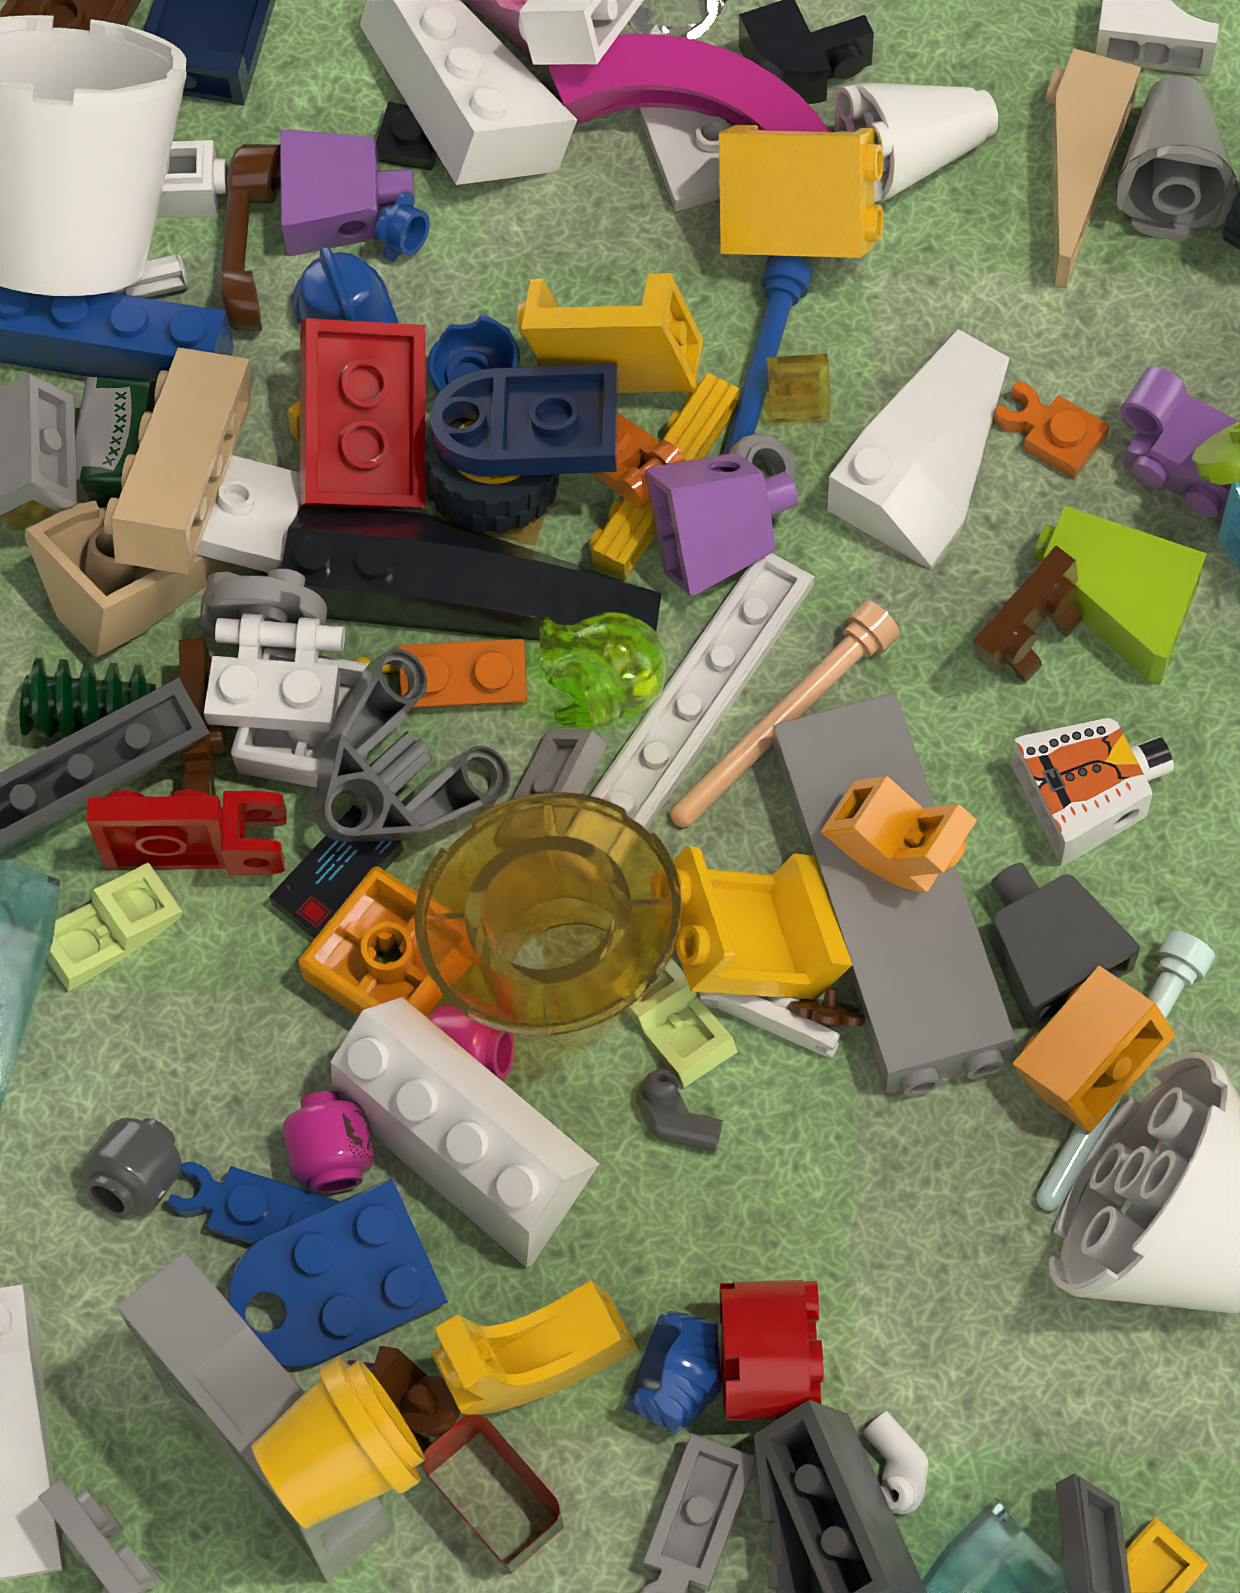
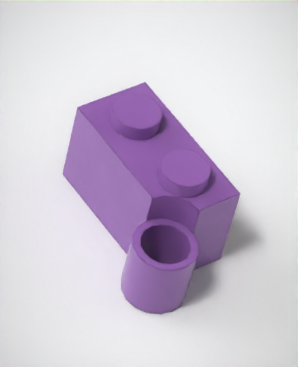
(1169, 432)

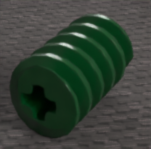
(75, 701)

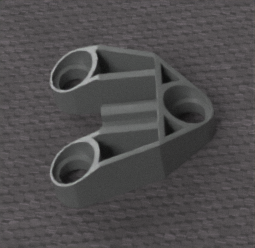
(361, 724)

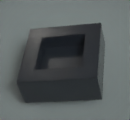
(403, 140)

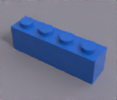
(105, 333)

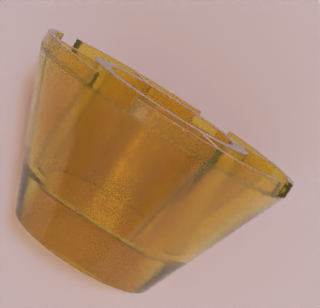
(541, 868)

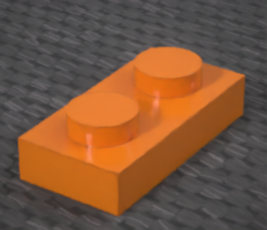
(470, 673)

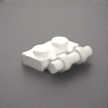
(274, 692)

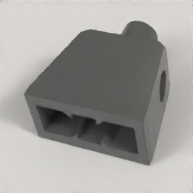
(1053, 940)

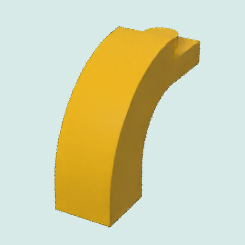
(532, 1355)

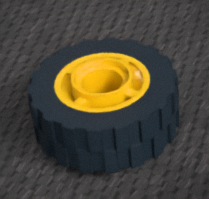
(485, 501)

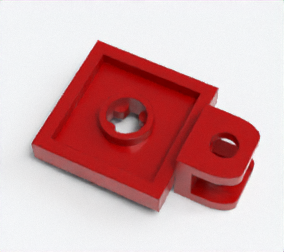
(188, 831)

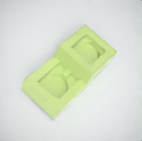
(112, 926)
(682, 1027)

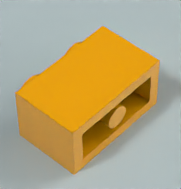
(1094, 1048)

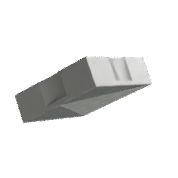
(234, 1396)

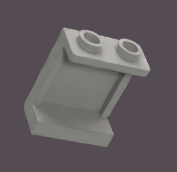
(37, 445)

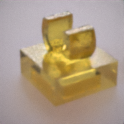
(798, 387)

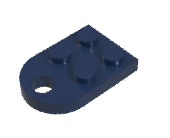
(530, 420)

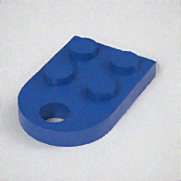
(339, 1276)

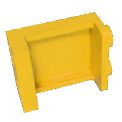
(799, 192)
(651, 343)
(758, 929)

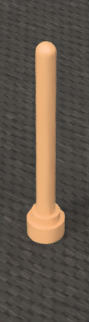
(868, 632)

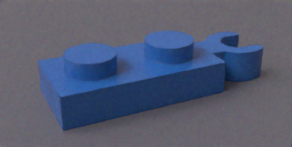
(246, 1203)

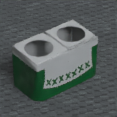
(108, 433)

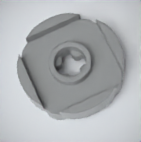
(275, 596)

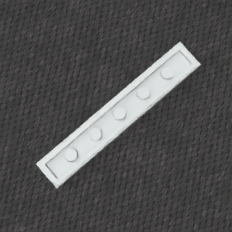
(704, 688)

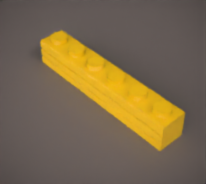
(693, 434)

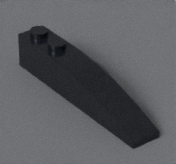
(446, 577)

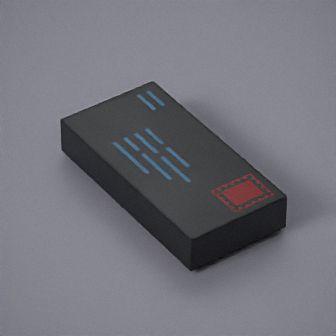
(329, 876)

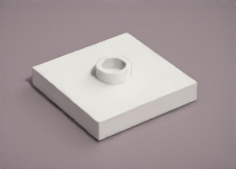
(685, 152)
(252, 515)

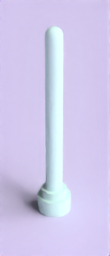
(1181, 963)

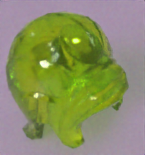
(606, 665)

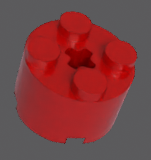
(769, 1347)

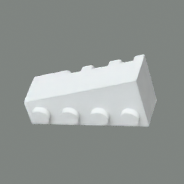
(468, 90)

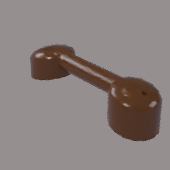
(251, 178)

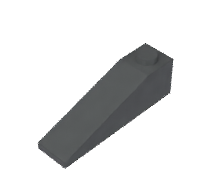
(95, 762)

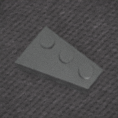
(827, 1509)

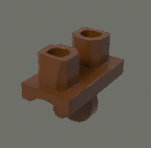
(420, 1398)

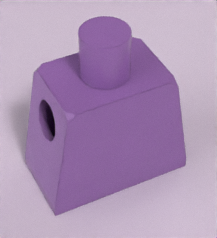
(333, 189)
(715, 517)

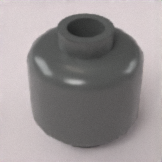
(131, 1167)

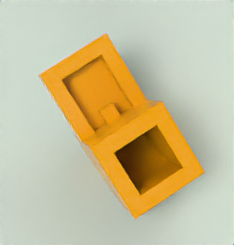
(896, 835)

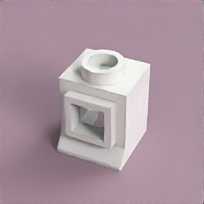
(193, 180)

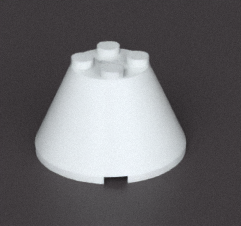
(1160, 1198)

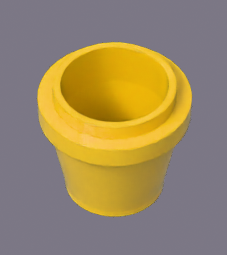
(338, 1446)

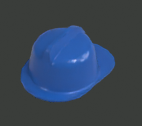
(341, 289)

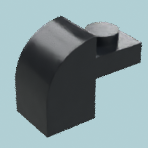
(804, 60)

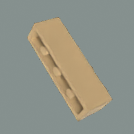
(179, 461)

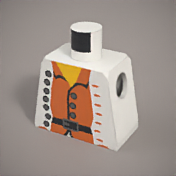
(1087, 782)

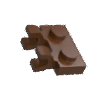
(1042, 595)

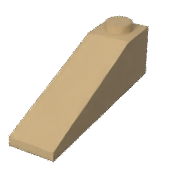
(1087, 124)

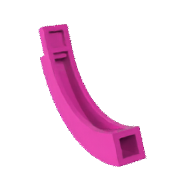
(684, 76)

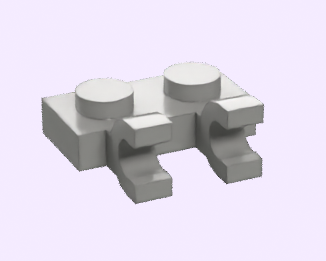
(84, 1533)

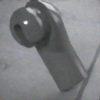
(670, 1116)

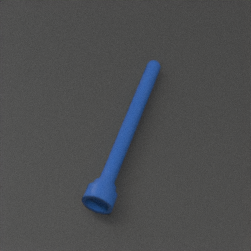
(785, 282)

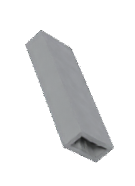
(912, 953)

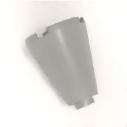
(1176, 164)

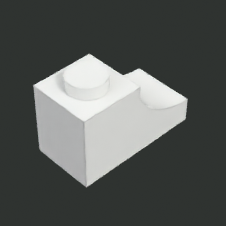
(1156, 36)

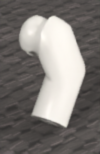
(904, 1467)

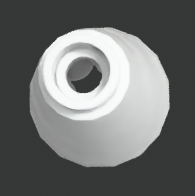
(916, 126)

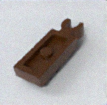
(201, 757)

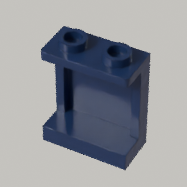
(218, 41)

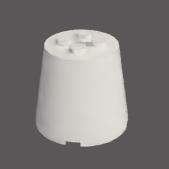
(82, 152)

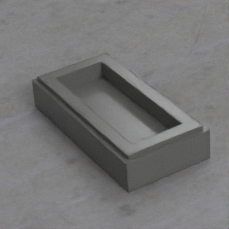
(1091, 1538)

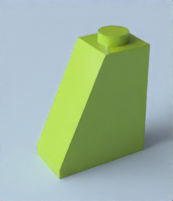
(1129, 585)

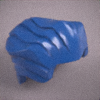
(677, 1371)

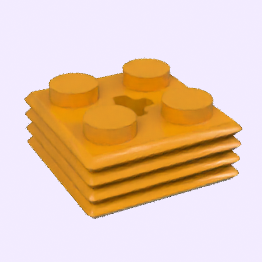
(344, 953)

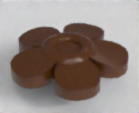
(828, 1011)

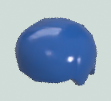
(470, 349)

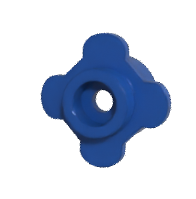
(402, 227)

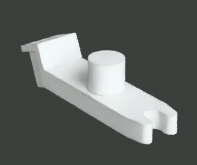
(776, 1018)

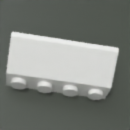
(460, 1127)

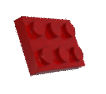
(362, 414)

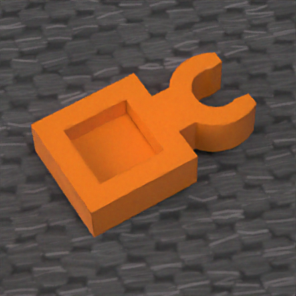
(1057, 433)

